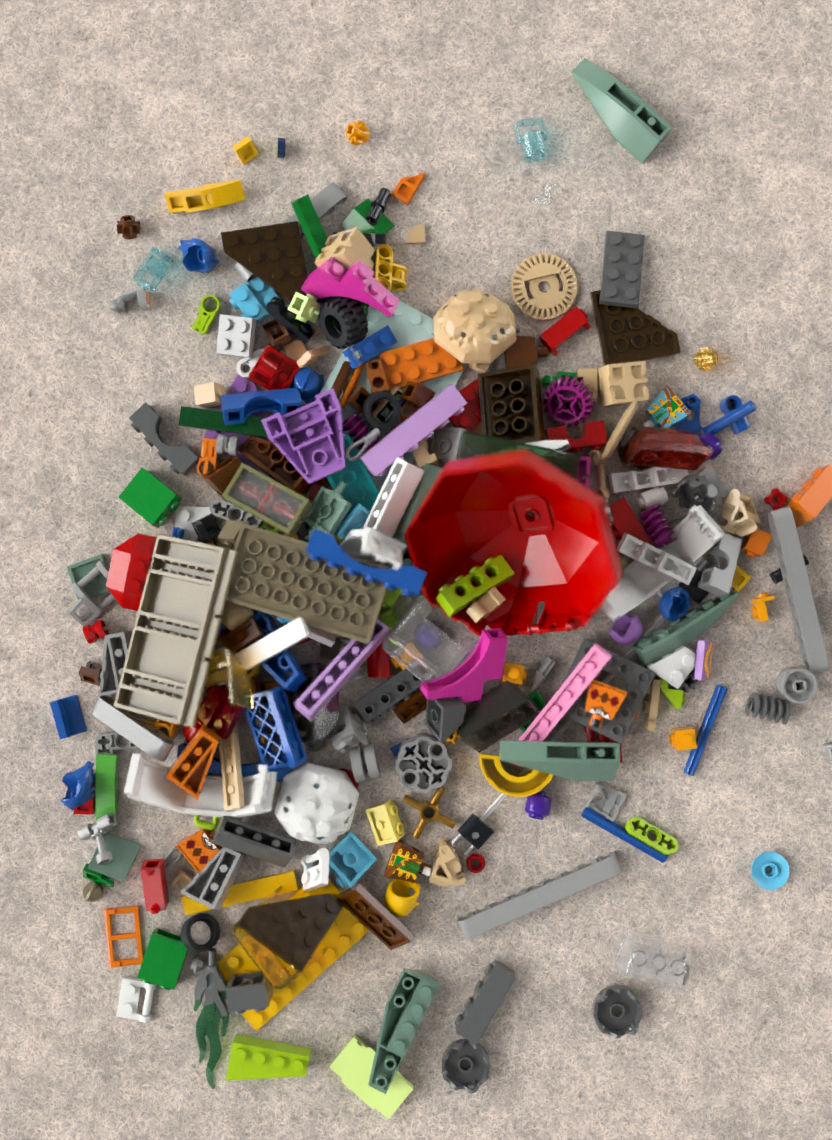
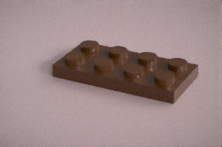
(375, 917)

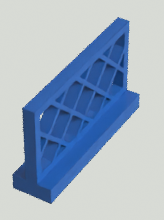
(284, 726)

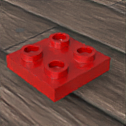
(274, 369)

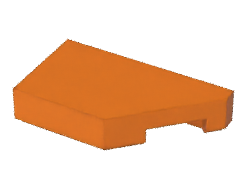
(407, 188)

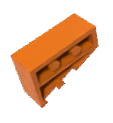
(812, 496)
(193, 763)

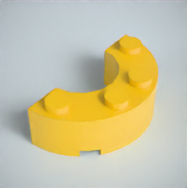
(508, 784)

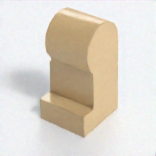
(590, 378)
(422, 455)
(485, 605)

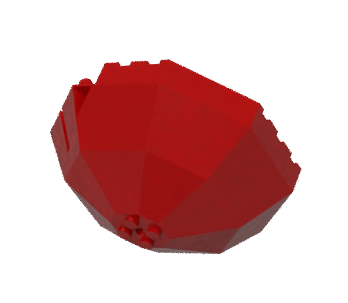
(556, 557)

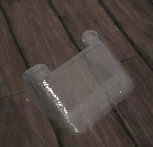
(422, 645)

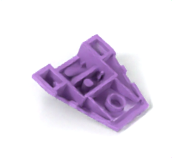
(311, 436)

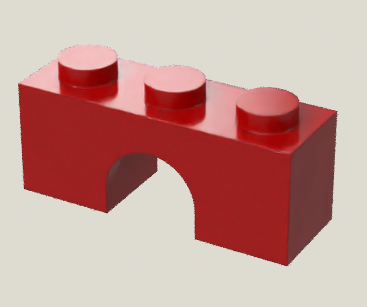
(593, 436)

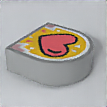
(143, 299)

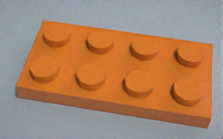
(418, 363)

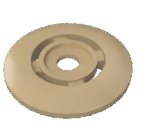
(540, 269)
(619, 431)

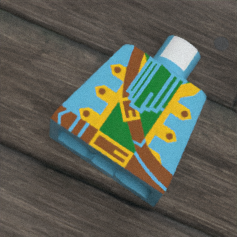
(666, 410)

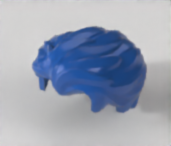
(674, 603)

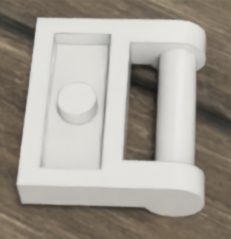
(318, 875)
(130, 997)

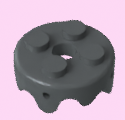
(689, 494)
(617, 1024)
(470, 1077)

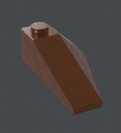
(274, 463)

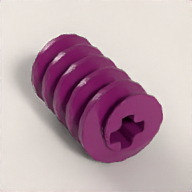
(358, 430)
(656, 526)

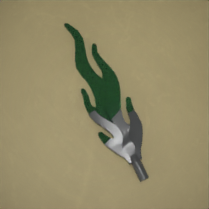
(213, 986)

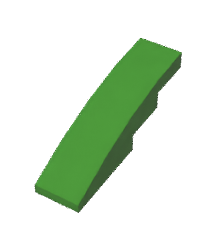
(106, 785)

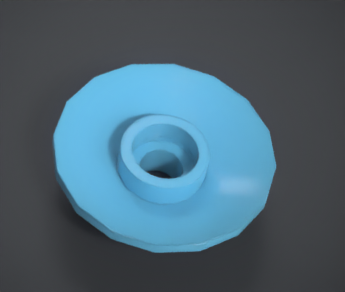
(776, 877)

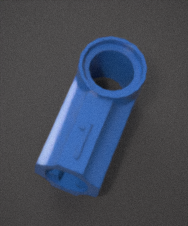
(741, 424)

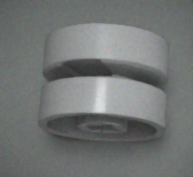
(805, 681)
(364, 762)

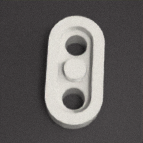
(247, 361)

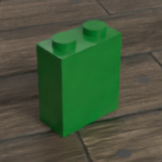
(150, 498)
(163, 960)

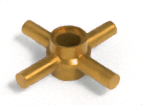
(424, 818)

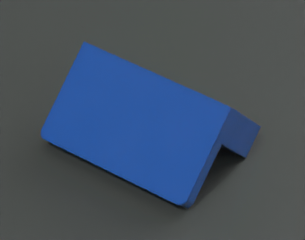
(68, 716)

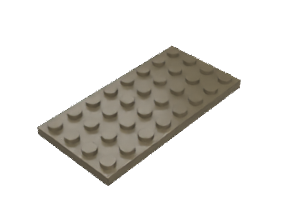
(281, 580)

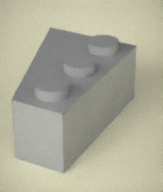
(113, 659)
(216, 879)

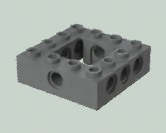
(639, 682)

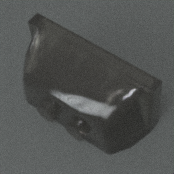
(496, 715)
(326, 722)

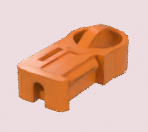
(208, 454)

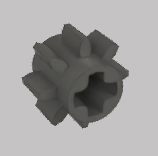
(689, 683)

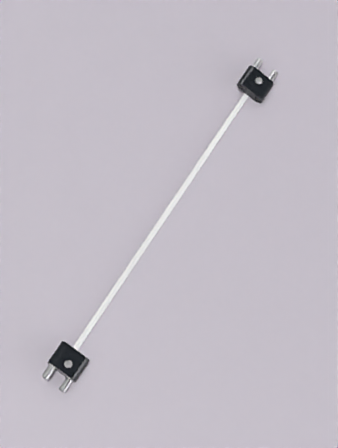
(474, 828)

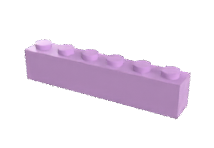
(412, 430)
(338, 673)

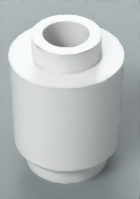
(652, 497)

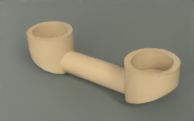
(596, 460)

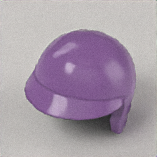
(627, 629)

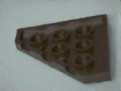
(271, 254)
(631, 334)
(292, 926)

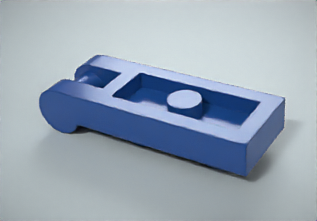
(370, 346)

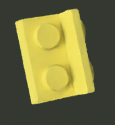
(385, 822)

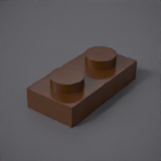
(242, 636)
(411, 707)

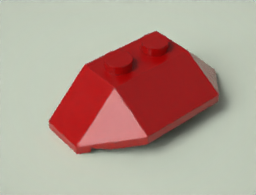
(129, 570)

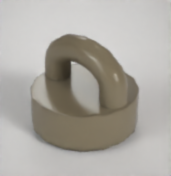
(92, 891)

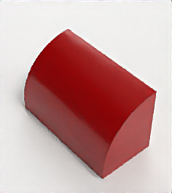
(378, 663)

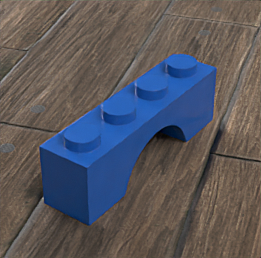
(241, 405)

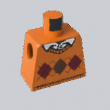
(603, 702)
(199, 848)

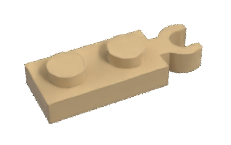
(650, 706)

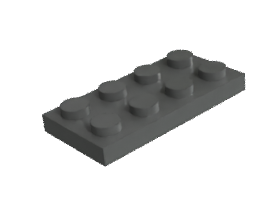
(622, 269)

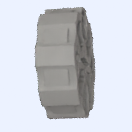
(441, 760)

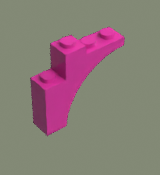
(355, 283)
(467, 680)

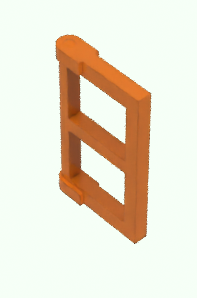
(137, 934)

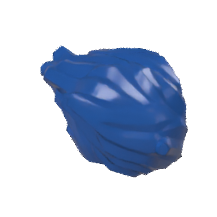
(198, 255)
(79, 786)

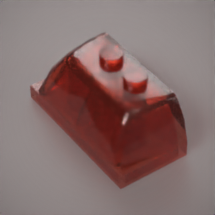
(666, 449)

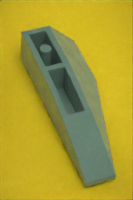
(622, 111)
(428, 479)
(681, 632)
(565, 758)
(399, 1024)

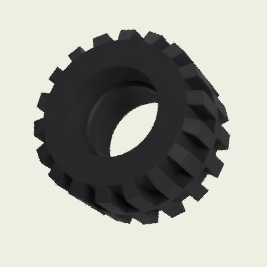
(343, 322)

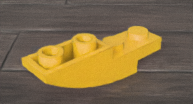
(205, 197)

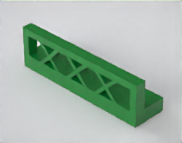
(310, 224)

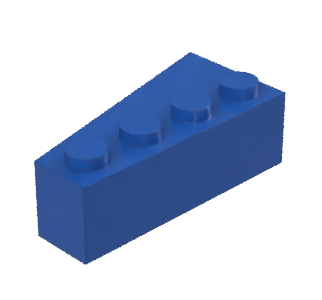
(284, 665)

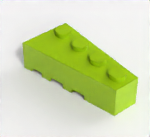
(266, 1059)

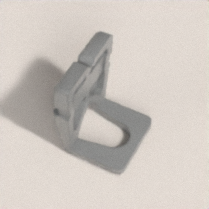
(609, 803)

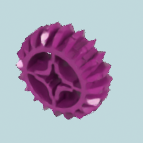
(574, 413)

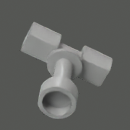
(98, 831)

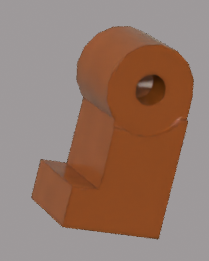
(376, 376)

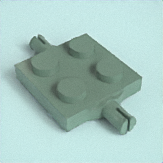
(327, 510)

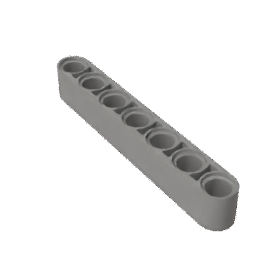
(324, 203)

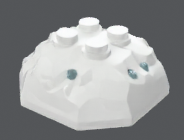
(316, 803)

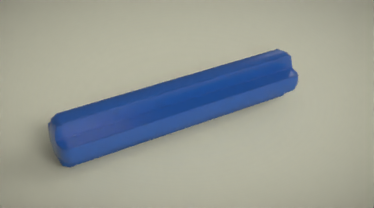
(730, 418)

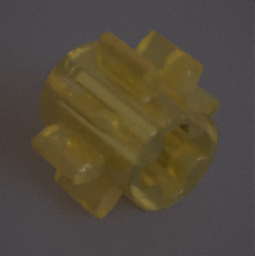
(706, 359)

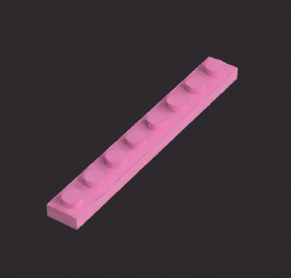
(566, 695)

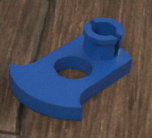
(694, 425)

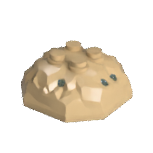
(474, 327)

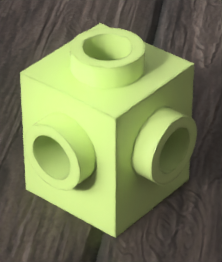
(305, 307)

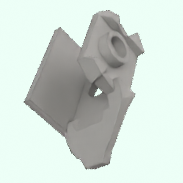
(353, 728)

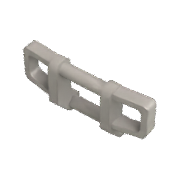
(85, 598)

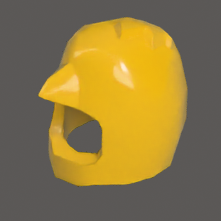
(398, 898)

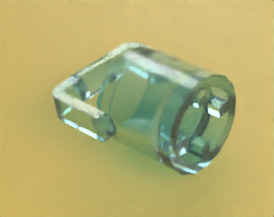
(533, 142)
(157, 265)

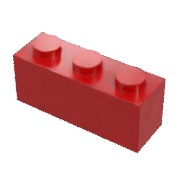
(626, 522)

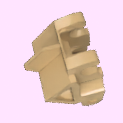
(740, 514)
(446, 866)

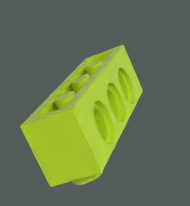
(454, 603)

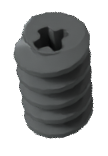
(768, 706)

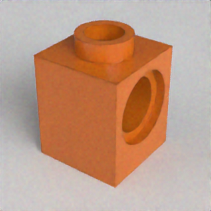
(756, 543)

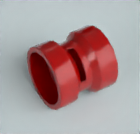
(95, 631)

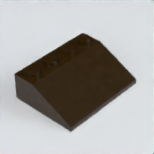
(512, 404)

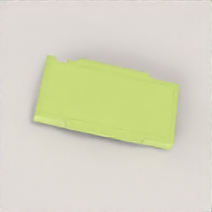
(354, 1068)

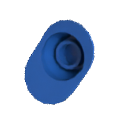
(308, 383)

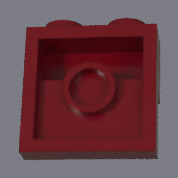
(218, 712)

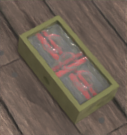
(267, 500)

